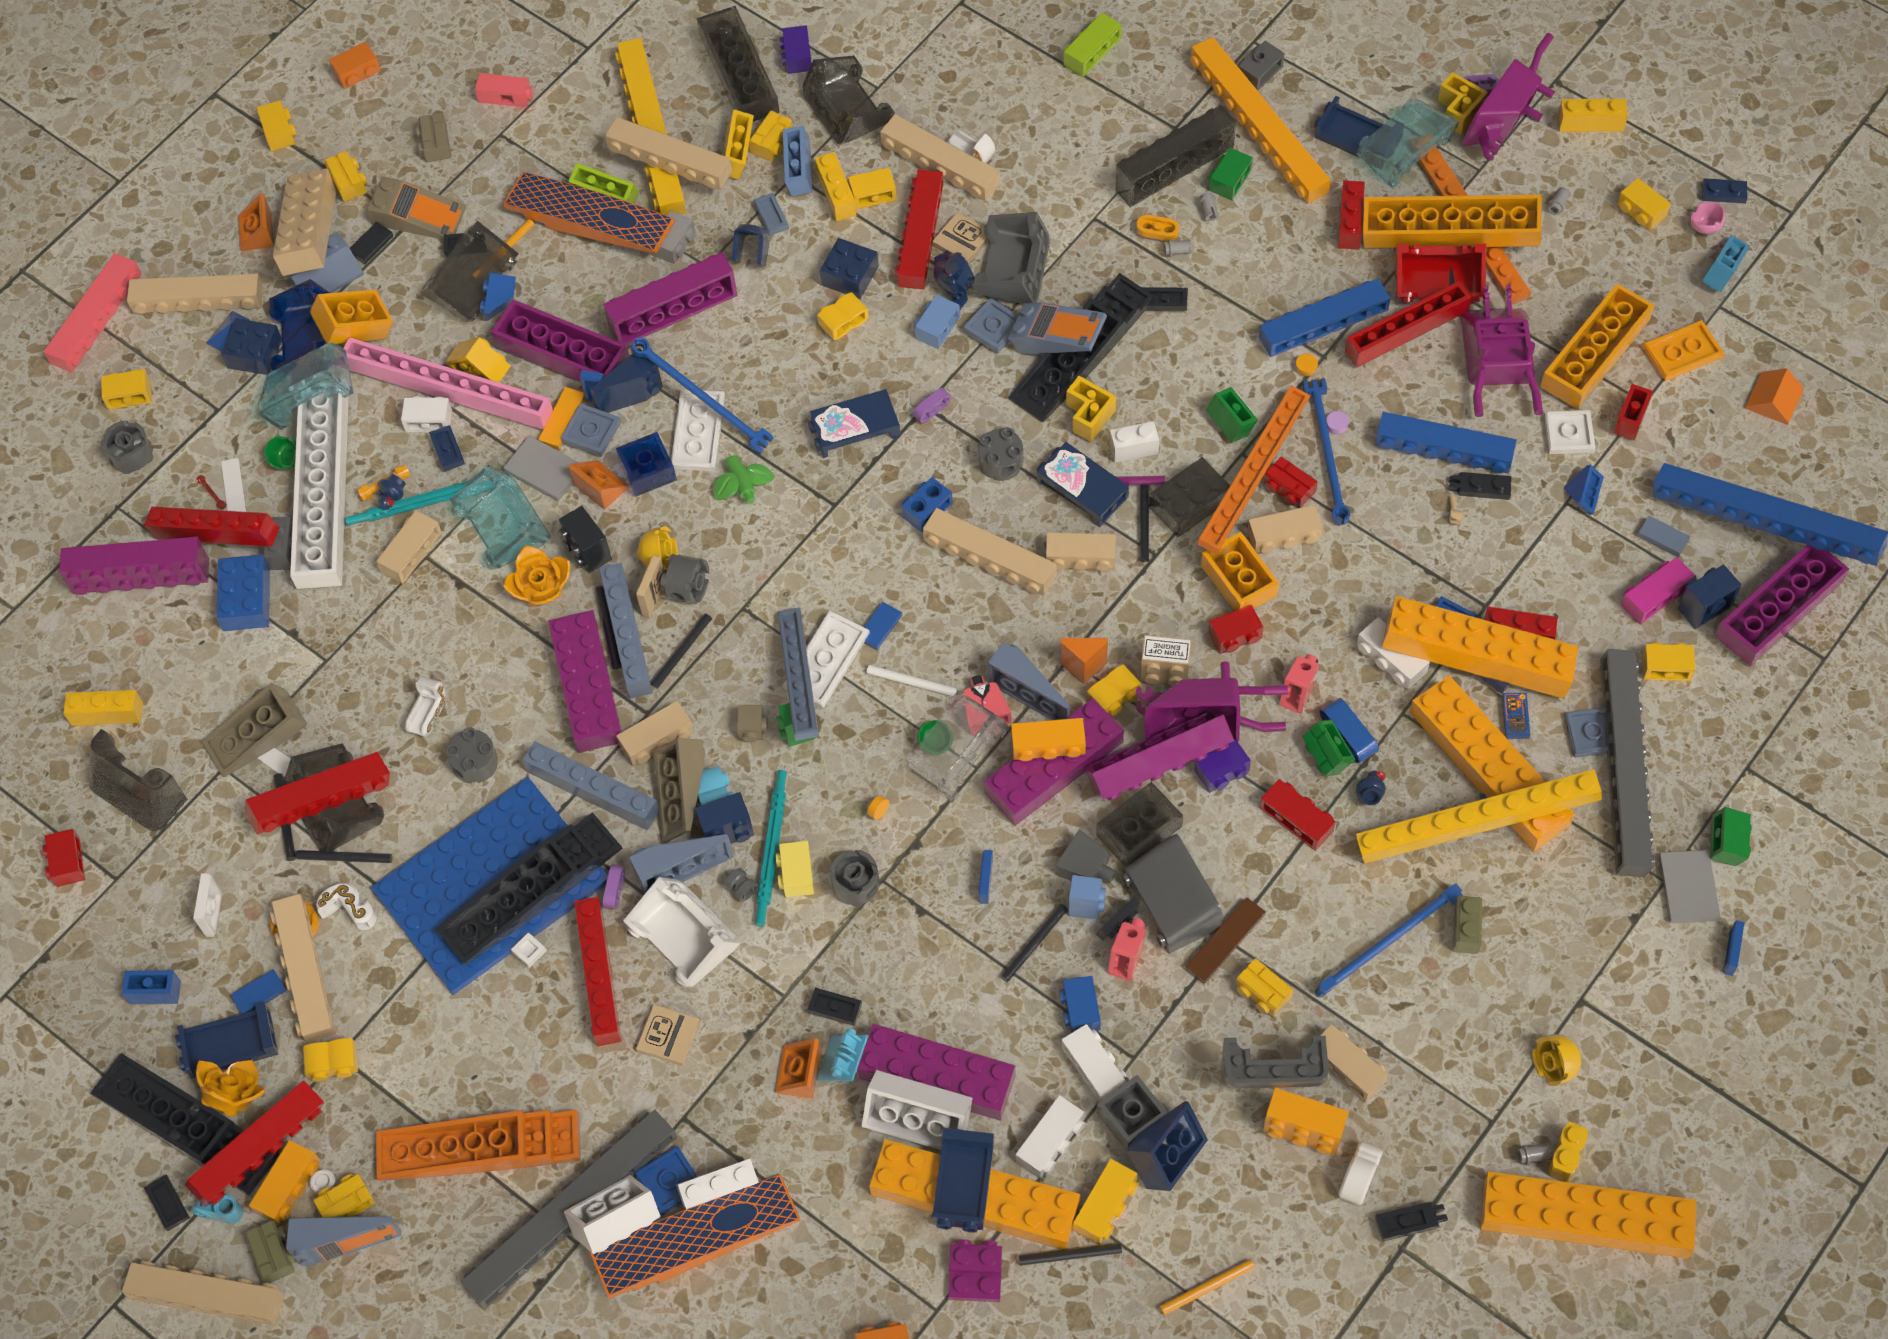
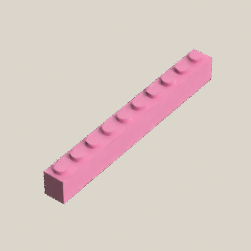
(448, 383)

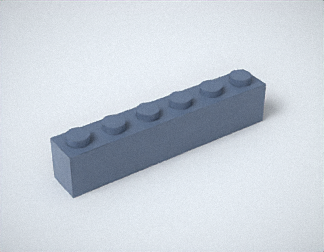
(625, 630)
(591, 785)

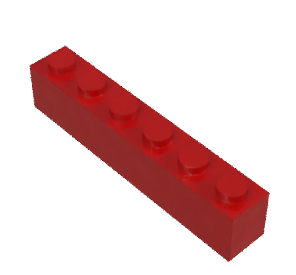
(920, 229)
(1408, 324)
(212, 526)
(317, 793)
(597, 971)
(254, 1144)

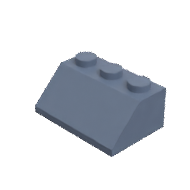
(338, 270)

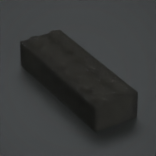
(737, 63)
(1175, 155)

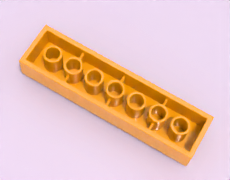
(1452, 220)
(1480, 647)
(1483, 754)
(1013, 1203)
(1588, 1215)

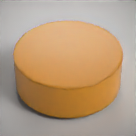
(1306, 364)
(878, 807)

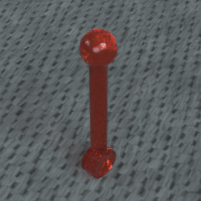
(220, 503)

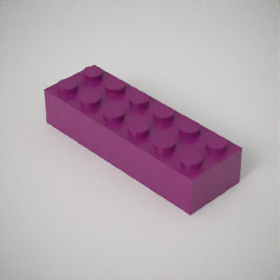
(671, 299)
(556, 342)
(134, 565)
(1781, 603)
(585, 681)
(1159, 754)
(1027, 785)
(939, 1066)

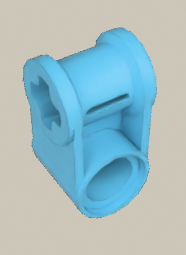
(217, 1211)

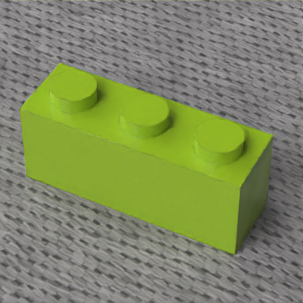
(1092, 44)
(603, 183)

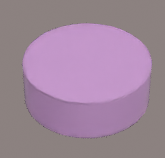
(1337, 422)

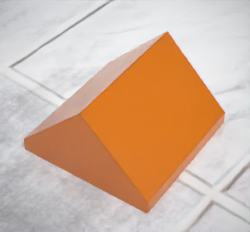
(256, 225)
(1775, 395)
(597, 482)
(1084, 656)
(799, 1068)

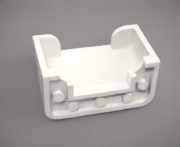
(682, 929)

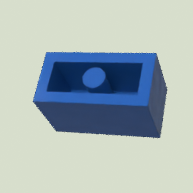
(151, 987)
(1080, 1003)

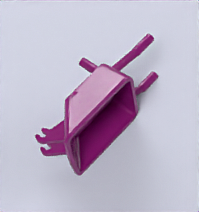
(1508, 104)
(1499, 349)
(1197, 696)

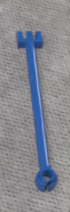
(1316, 392)
(756, 438)
(1449, 895)

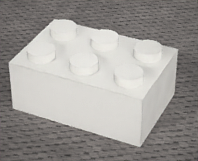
(612, 1214)

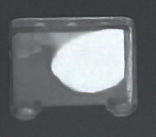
(954, 745)

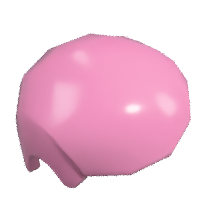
(1708, 218)

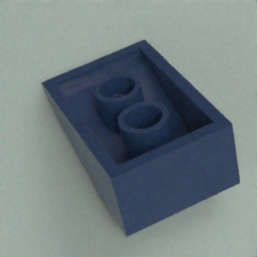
(627, 384)
(1167, 1148)

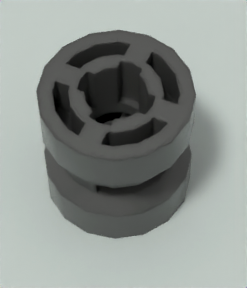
(740, 884)

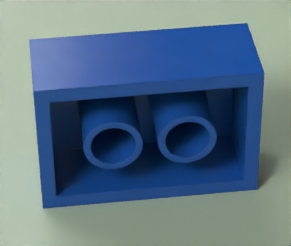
(243, 592)

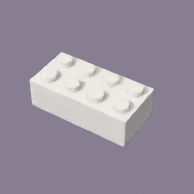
(913, 1109)

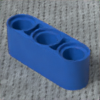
(1351, 729)

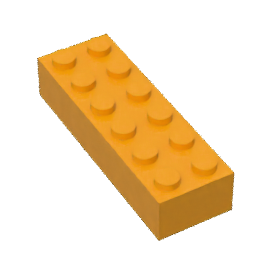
(1597, 346)

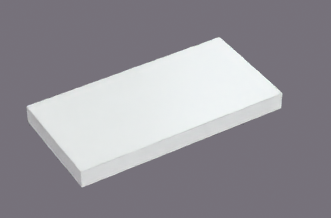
(697, 433)
(831, 654)

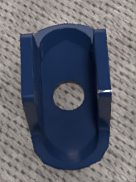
(738, 242)

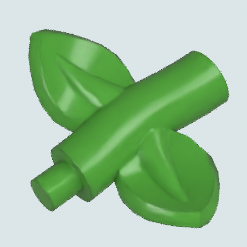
(741, 479)

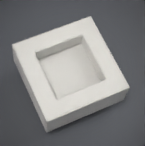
(528, 950)

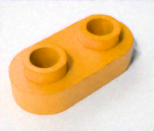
(1158, 227)

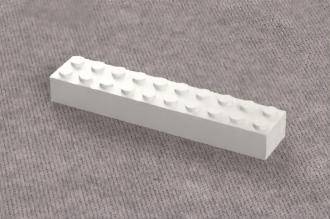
(319, 492)

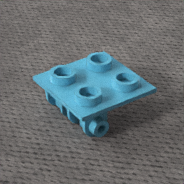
(842, 1057)

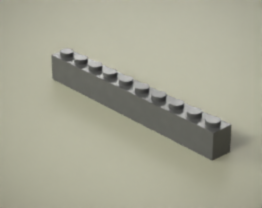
(1626, 763)
(549, 1226)

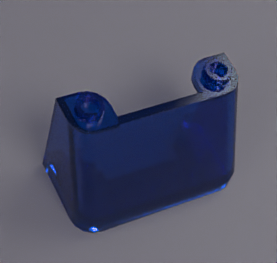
(298, 327)

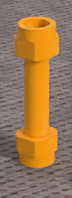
(366, 492)

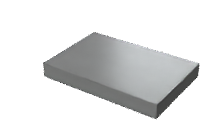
(541, 468)
(1689, 886)

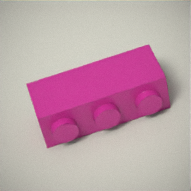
(1657, 590)

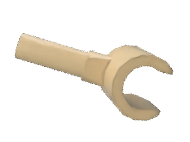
(1455, 516)

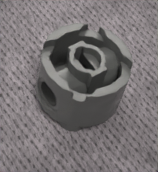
(127, 446)
(1001, 454)
(685, 578)
(472, 756)
(854, 877)

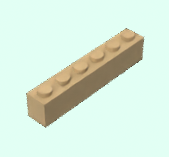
(668, 153)
(937, 155)
(195, 293)
(990, 552)
(303, 968)
(203, 1293)

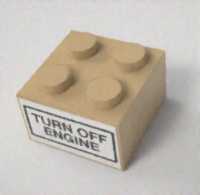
(1165, 659)

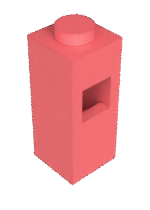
(503, 90)

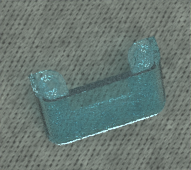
(1406, 140)
(305, 378)
(500, 515)

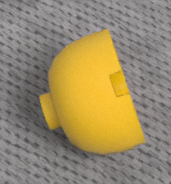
(657, 543)
(1556, 1059)

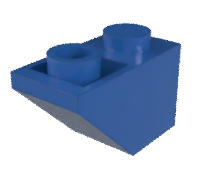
(499, 294)

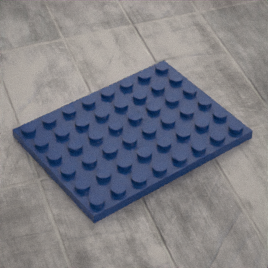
(464, 864)

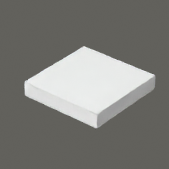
(1569, 432)
(207, 905)

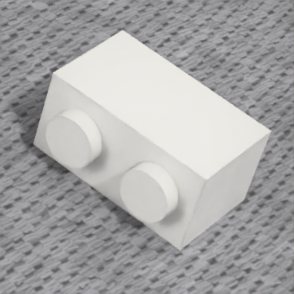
(425, 414)
(1134, 441)

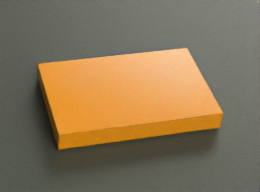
(1683, 350)

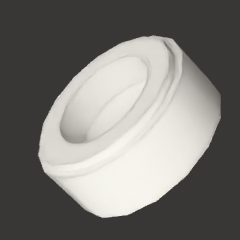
(321, 1180)

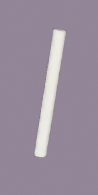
(911, 680)

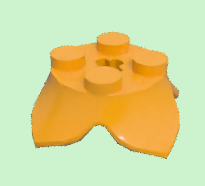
(535, 565)
(229, 1089)

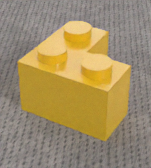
(1461, 99)
(478, 359)
(1092, 405)

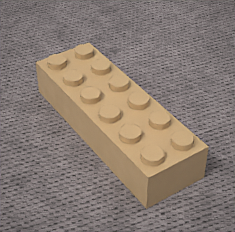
(305, 222)

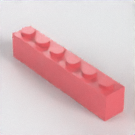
(92, 313)

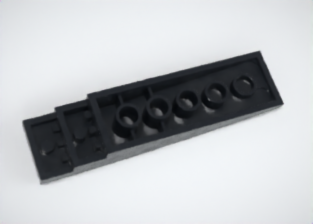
(1054, 373)
(529, 887)
(172, 1115)

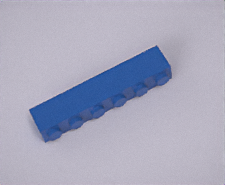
(1324, 317)
(1445, 442)

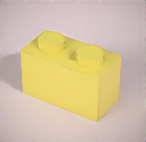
(796, 869)

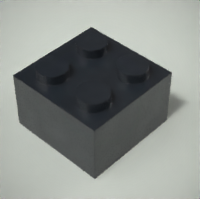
(584, 539)

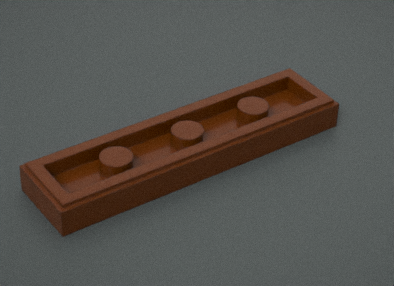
(1225, 940)

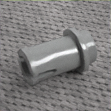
(1207, 202)
(1556, 205)
(1177, 247)
(1534, 1153)

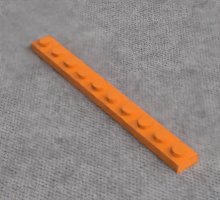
(1496, 259)
(1253, 470)

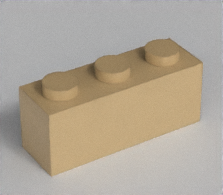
(1285, 529)
(408, 547)
(1081, 550)
(654, 732)
(1352, 1064)

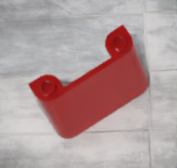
(1426, 270)

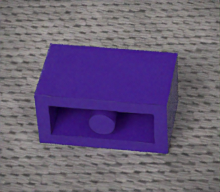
(797, 49)
(1223, 766)

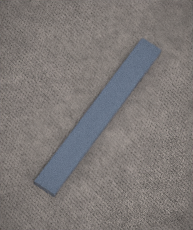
(798, 674)

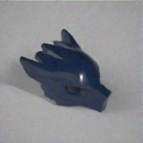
(953, 275)

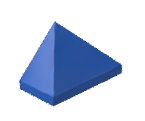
(220, 336)
(1586, 488)

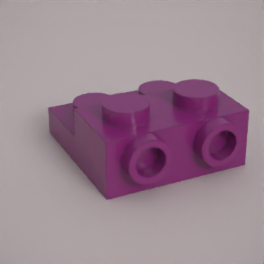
(975, 1271)

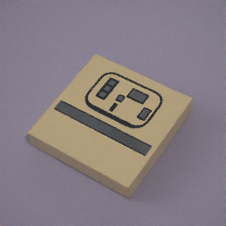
(961, 236)
(650, 586)
(668, 1035)

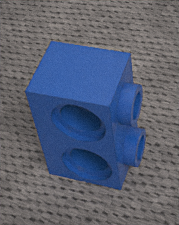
(922, 501)

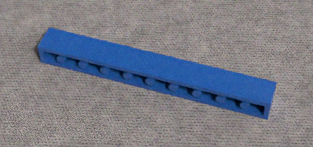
(1770, 514)

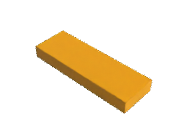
(561, 416)

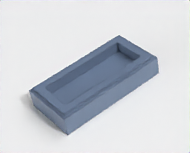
(771, 214)
(1663, 536)

